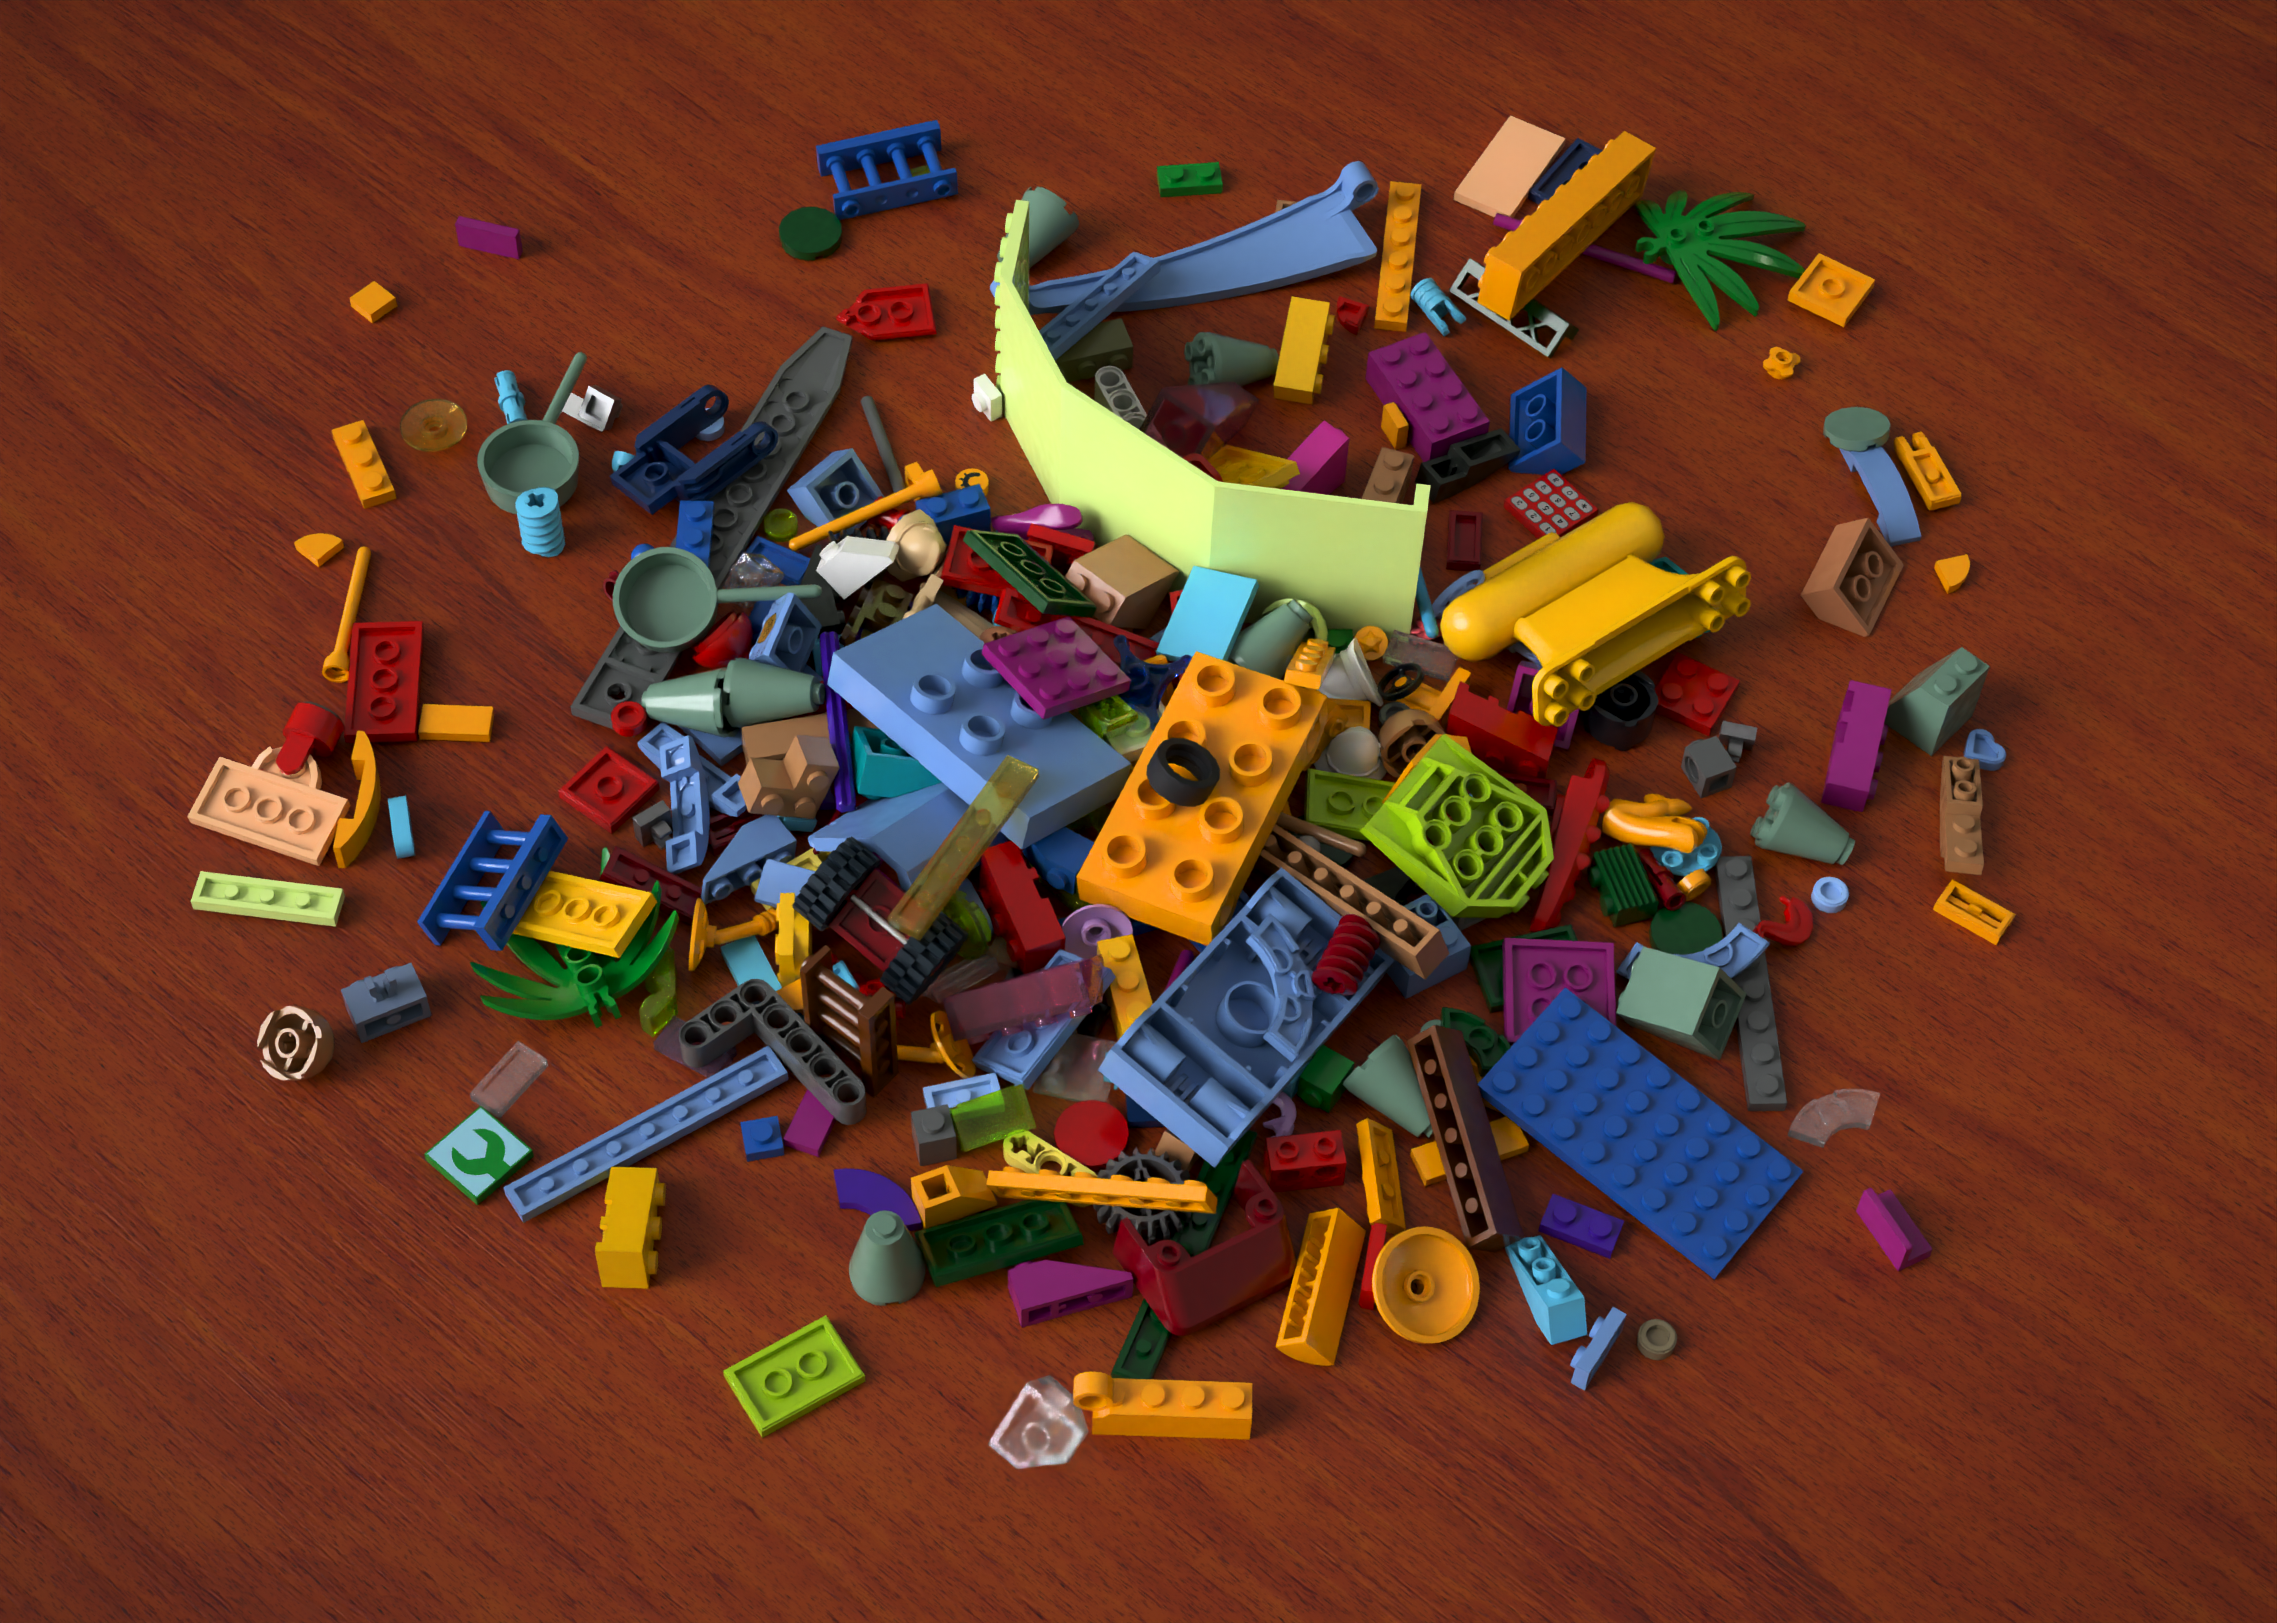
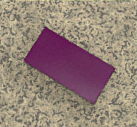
(489, 237)
(809, 1126)

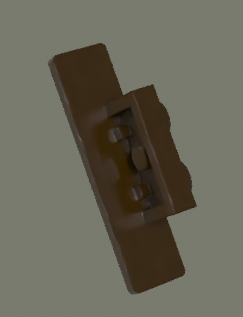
(876, 608)

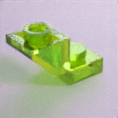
(663, 1003)

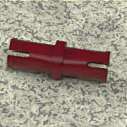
(1668, 892)

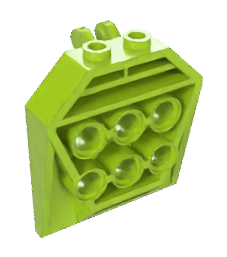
(1513, 855)

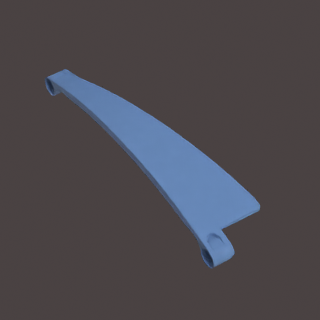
(1276, 251)

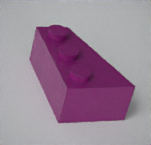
(1856, 747)

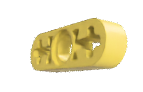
(1042, 1153)

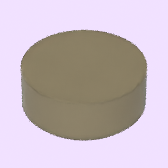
(1656, 1339)

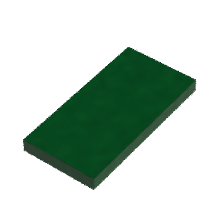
(1030, 573)
(997, 1239)

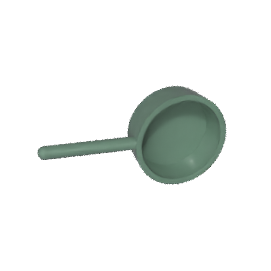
(533, 452)
(672, 600)

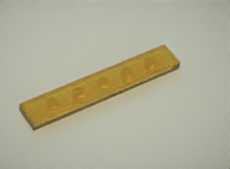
(963, 847)

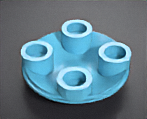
(1700, 858)

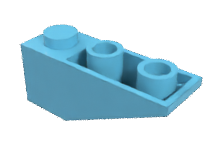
(1548, 1290)

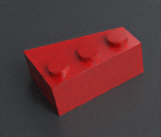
(1500, 736)
(1017, 909)

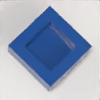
(762, 1138)

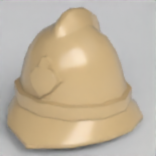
(920, 546)

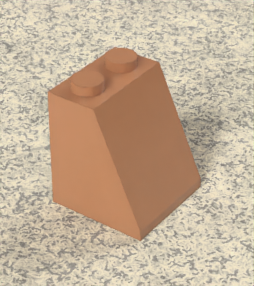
(1123, 582)

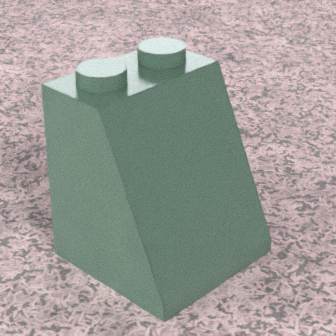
(1938, 700)
(1681, 1001)

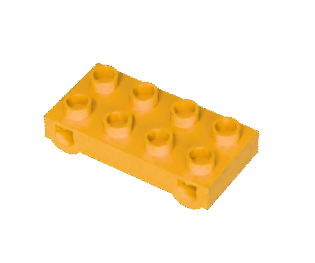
(1190, 863)

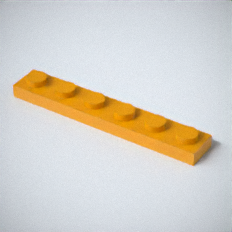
(1398, 256)
(1116, 1191)

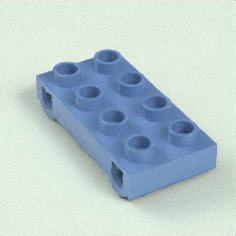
(1201, 1045)

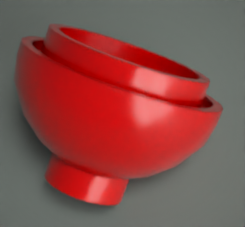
(726, 641)

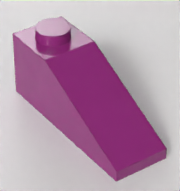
(1058, 1289)

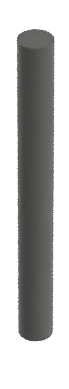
(882, 443)

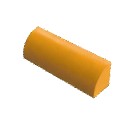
(1321, 1287)

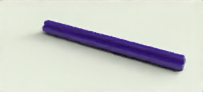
(838, 729)

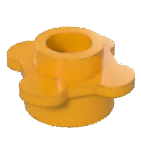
(1781, 363)

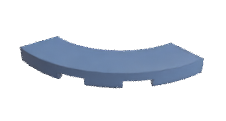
(1731, 954)
(1291, 987)

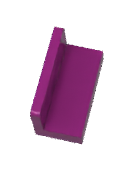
(1893, 1228)

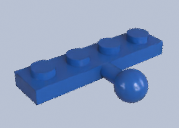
(693, 530)

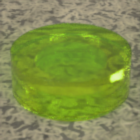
(781, 525)

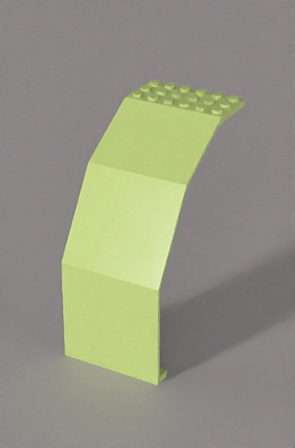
(1333, 551)

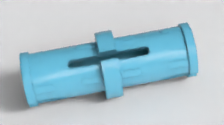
(510, 399)

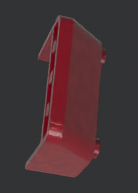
(1211, 1285)

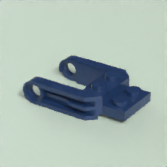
(665, 474)

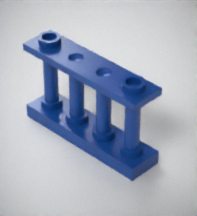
(880, 148)
(515, 890)

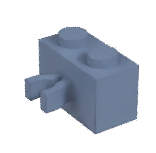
(386, 1002)

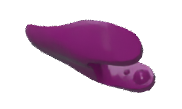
(1053, 516)

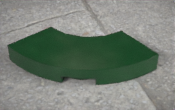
(1481, 1041)

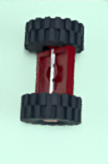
(856, 901)

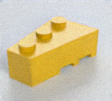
(1303, 350)
(630, 1227)

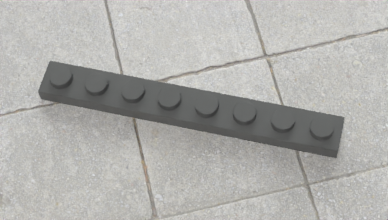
(1756, 1018)

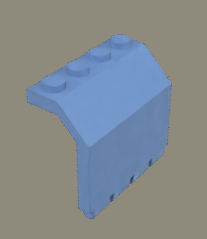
(900, 829)

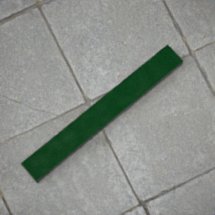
(1147, 1335)

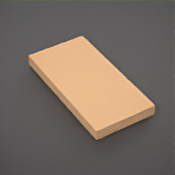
(1509, 168)

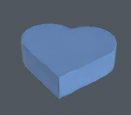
(1981, 746)

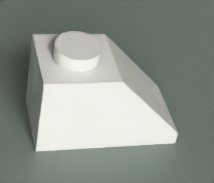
(854, 562)

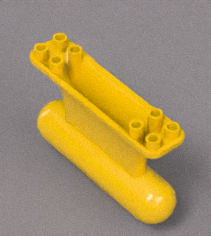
(1591, 608)

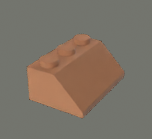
(1853, 577)

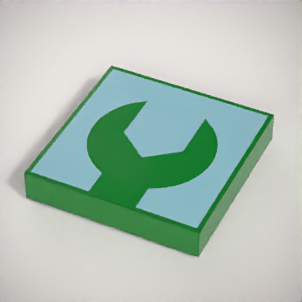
(479, 1155)

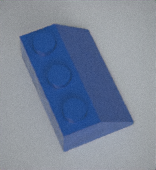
(1549, 424)

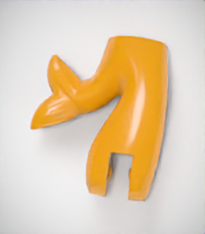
(1654, 823)

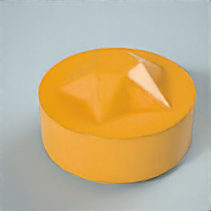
(1372, 642)

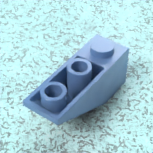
(746, 856)

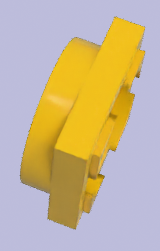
(793, 942)

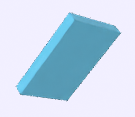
(1208, 615)

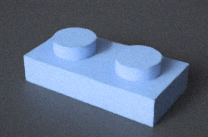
(960, 1090)

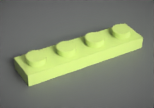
(267, 898)

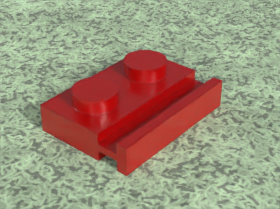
(1066, 546)

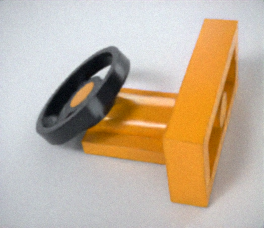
(1419, 695)

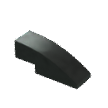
(1466, 464)

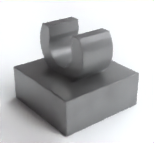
(600, 407)
(1737, 738)
(654, 825)

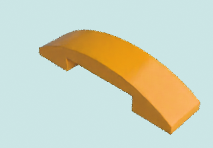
(354, 833)

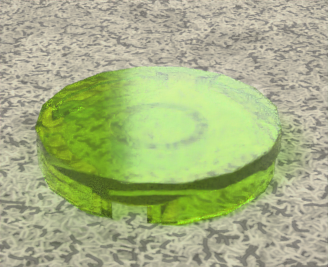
(973, 921)

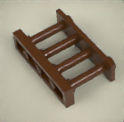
(859, 1033)

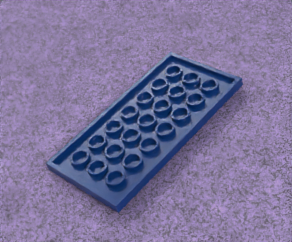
(1639, 1132)

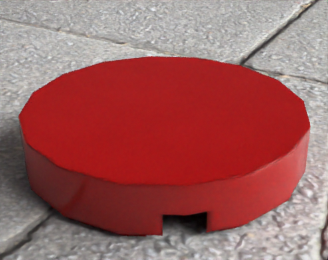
(1091, 1133)

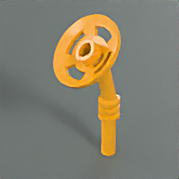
(706, 935)
(943, 1049)

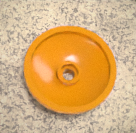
(1444, 1281)

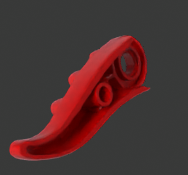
(1572, 833)

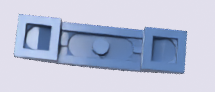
(1888, 492)
(722, 789)
(689, 804)

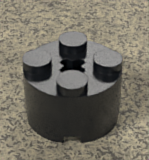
(1623, 712)

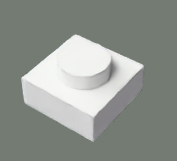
(987, 398)

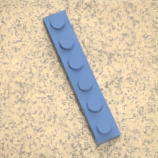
(1098, 302)

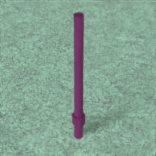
(1603, 254)

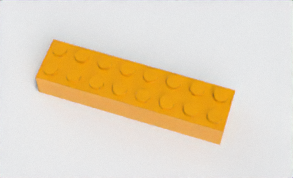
(1565, 225)

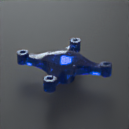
(1147, 680)

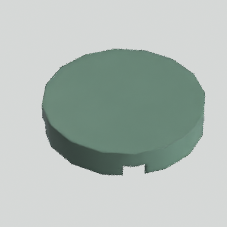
(1856, 428)

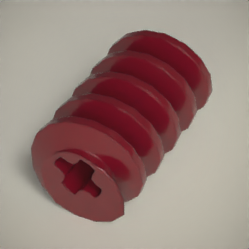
(1346, 956)

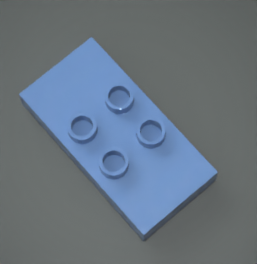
(961, 719)

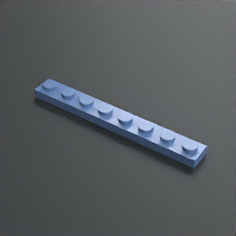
(645, 1133)

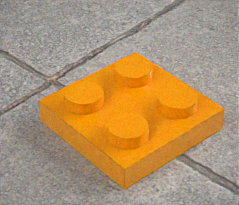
(1831, 290)

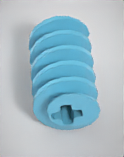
(540, 521)

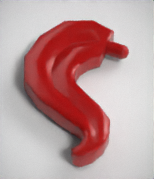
(1797, 926)

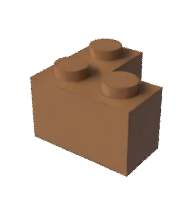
(791, 785)

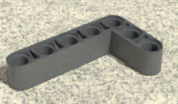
(784, 1042)

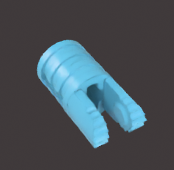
(1435, 304)

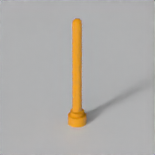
(924, 487)
(337, 663)

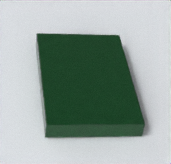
(1488, 963)

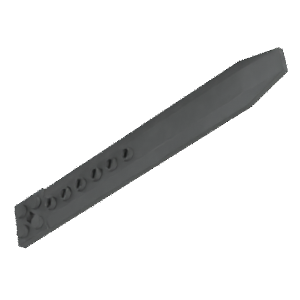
(795, 408)

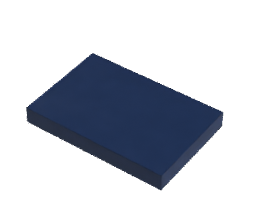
(1561, 172)

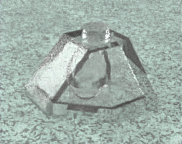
(1040, 1426)

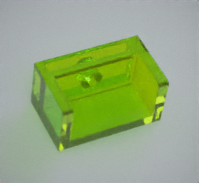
(991, 1117)

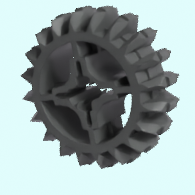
(1140, 1168)

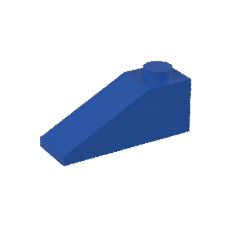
(1059, 858)

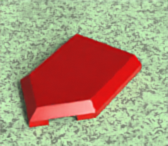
(891, 312)

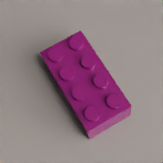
(1426, 393)

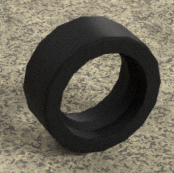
(1191, 757)

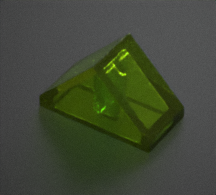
(1108, 717)

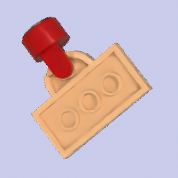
(279, 796)

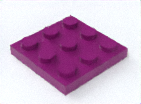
(1056, 667)
(1542, 968)

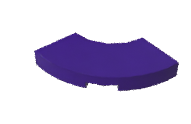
(874, 1193)

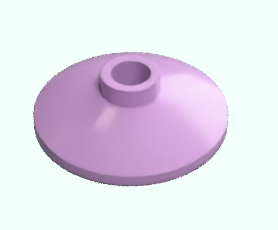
(1091, 925)

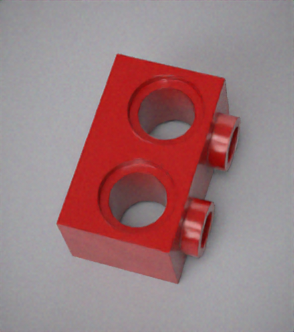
(1304, 1161)

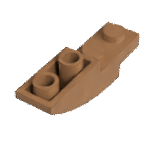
(1960, 815)

